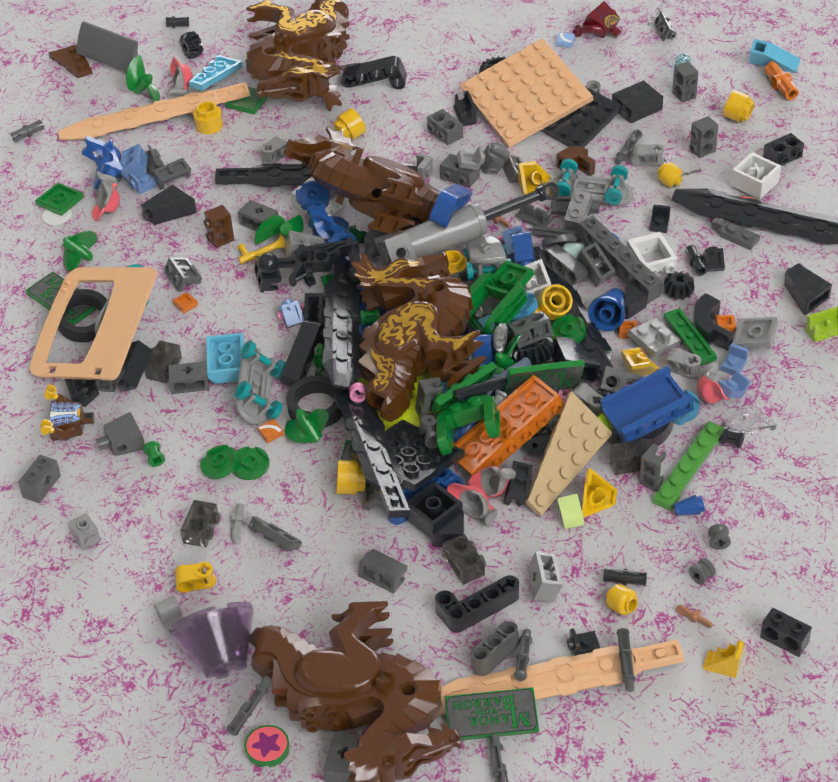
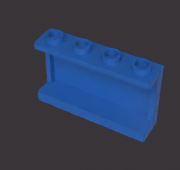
(646, 405)

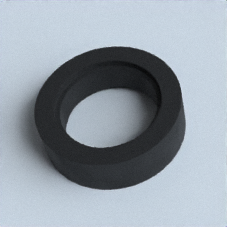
(81, 297)
(311, 385)

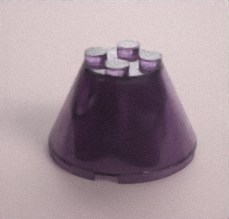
(216, 638)

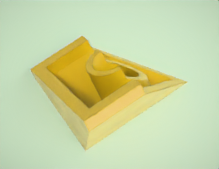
(530, 176)
(637, 362)
(597, 494)
(725, 660)

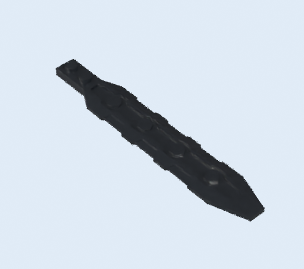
(269, 174)
(755, 213)
(341, 327)
(593, 340)
(374, 452)

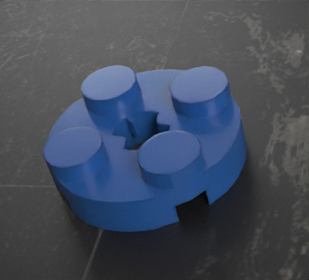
(304, 196)

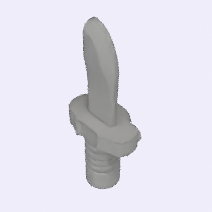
(238, 520)

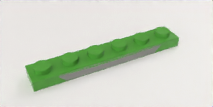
(688, 466)

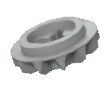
(500, 337)

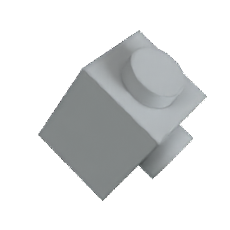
(84, 531)

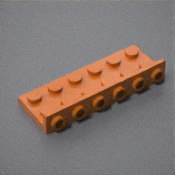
(520, 418)

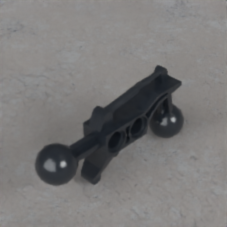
(312, 255)

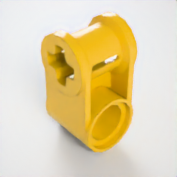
(193, 577)

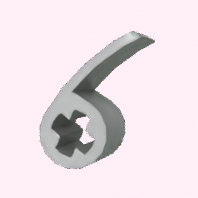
(168, 612)

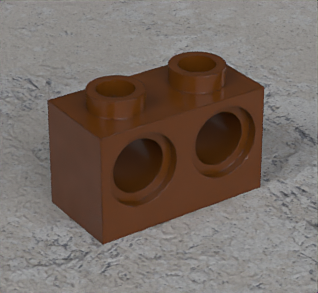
(218, 226)

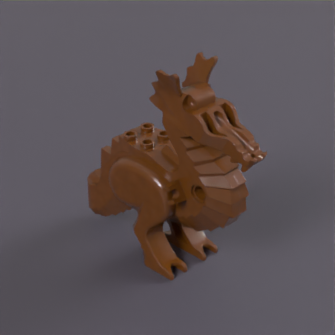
(372, 185)
(358, 687)

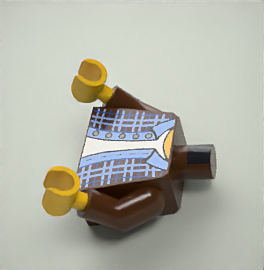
(65, 417)

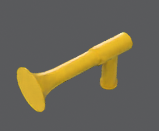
(246, 257)

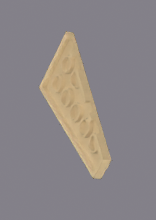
(569, 449)

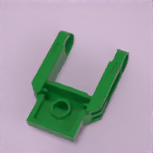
(506, 285)
(464, 413)

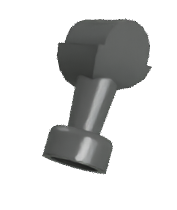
(428, 426)

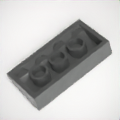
(106, 46)

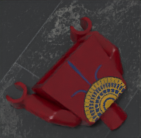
(600, 22)

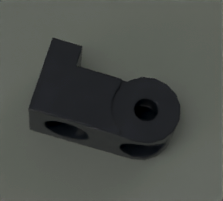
(538, 443)

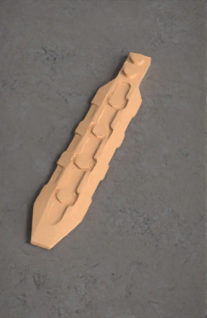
(149, 113)
(569, 674)

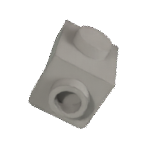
(470, 159)
(424, 164)

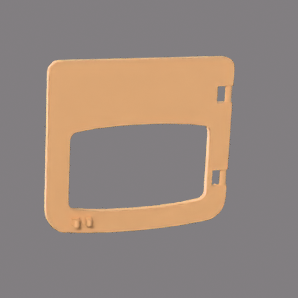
(117, 328)

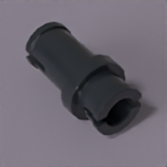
(177, 21)

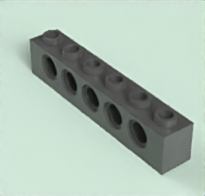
(624, 262)

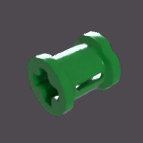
(364, 314)
(152, 450)

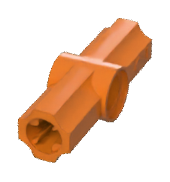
(781, 80)

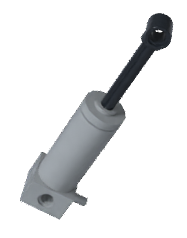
(464, 226)

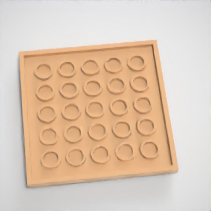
(526, 92)

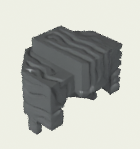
(495, 157)

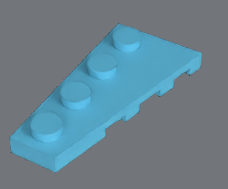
(215, 72)

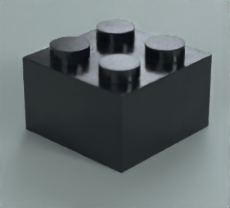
(432, 508)

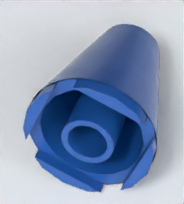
(608, 310)

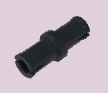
(696, 260)
(625, 577)

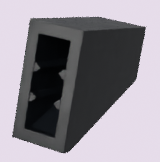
(168, 206)
(806, 288)
(569, 350)
(133, 366)

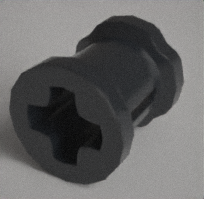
(733, 437)

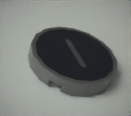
(560, 240)

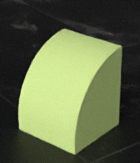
(570, 511)

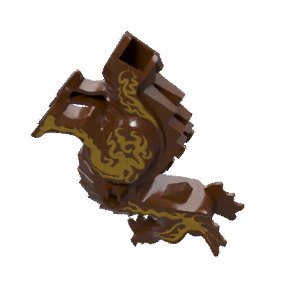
(298, 51)
(417, 330)

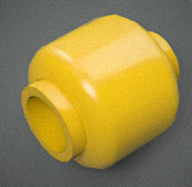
(670, 174)
(621, 599)

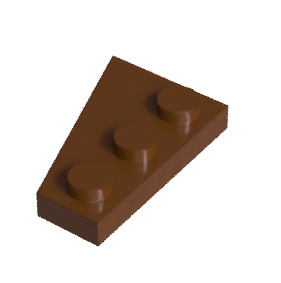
(74, 63)

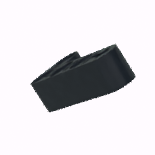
(376, 70)
(302, 352)
(482, 604)

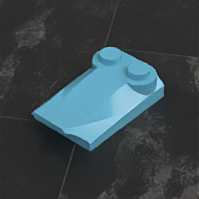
(224, 357)

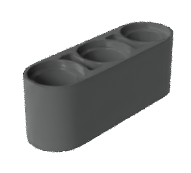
(563, 264)
(494, 648)

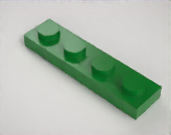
(689, 336)
(482, 374)

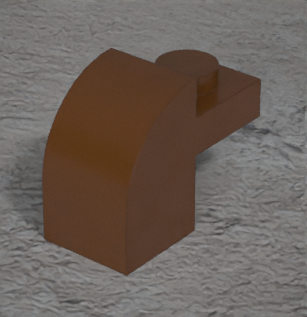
(580, 155)

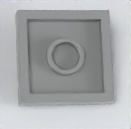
(756, 332)
(654, 337)

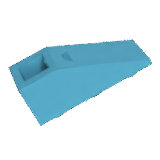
(765, 52)

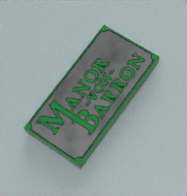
(46, 291)
(561, 374)
(492, 713)

